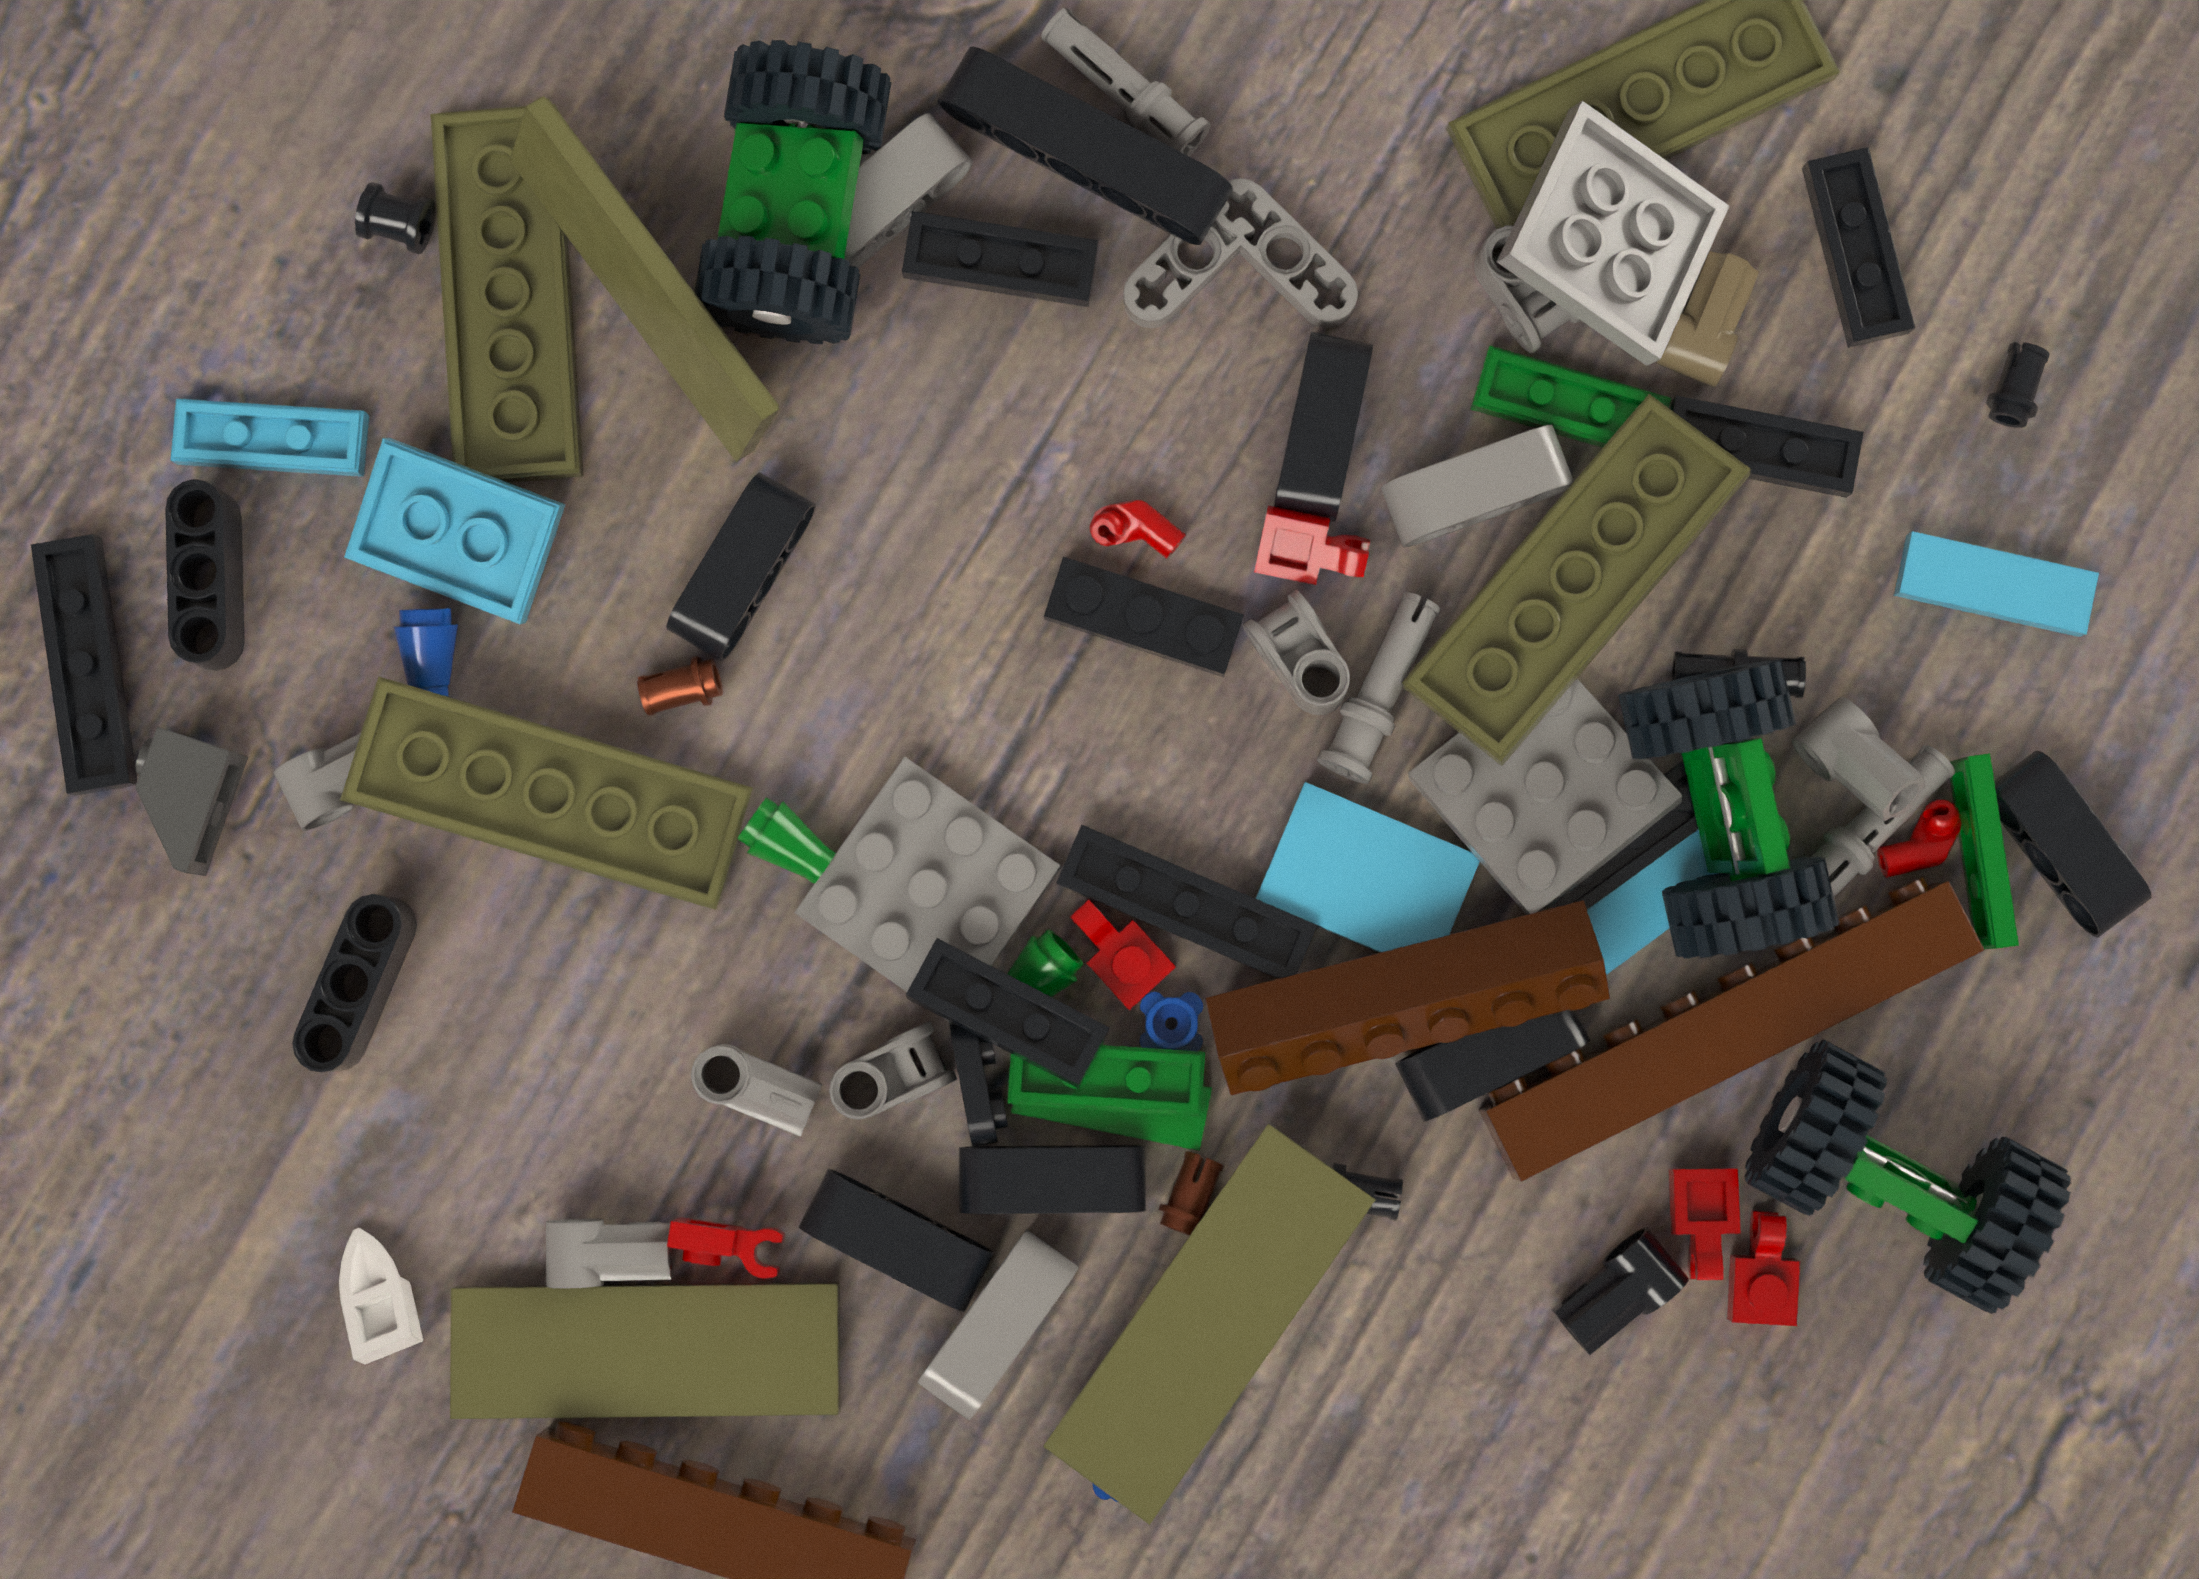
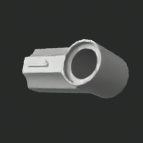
(1848, 747)
(316, 782)
(762, 1089)
(591, 1252)

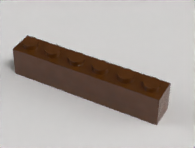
(1408, 998)
(698, 1518)

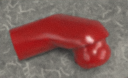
(1133, 522)
(1928, 843)

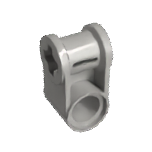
(1516, 298)
(1299, 651)
(895, 1073)

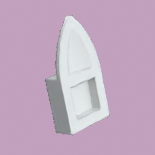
(375, 1301)

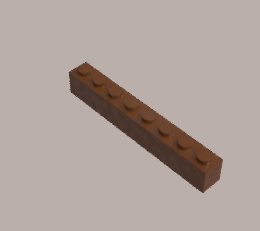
(1730, 1028)

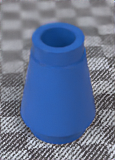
(427, 647)

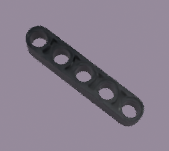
(1085, 145)

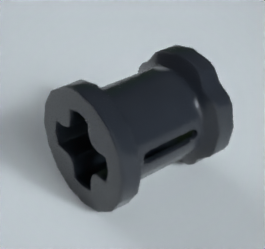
(395, 218)

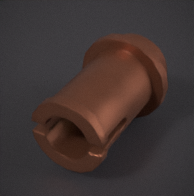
(680, 686)
(1190, 1199)

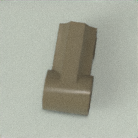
(1707, 324)

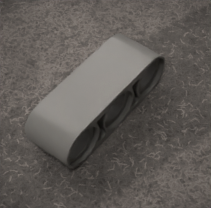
(899, 179)
(1477, 486)
(998, 1325)

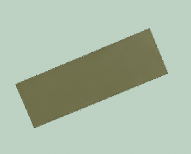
(1659, 85)
(642, 279)
(503, 306)
(1576, 579)
(546, 793)
(1209, 1323)
(645, 1350)

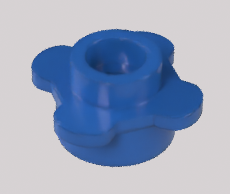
(1183, 1009)

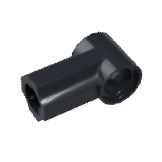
(1634, 1280)

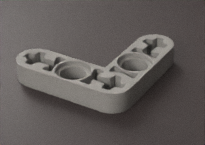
(1227, 242)

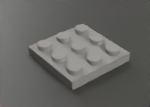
(1613, 233)
(1554, 805)
(925, 871)

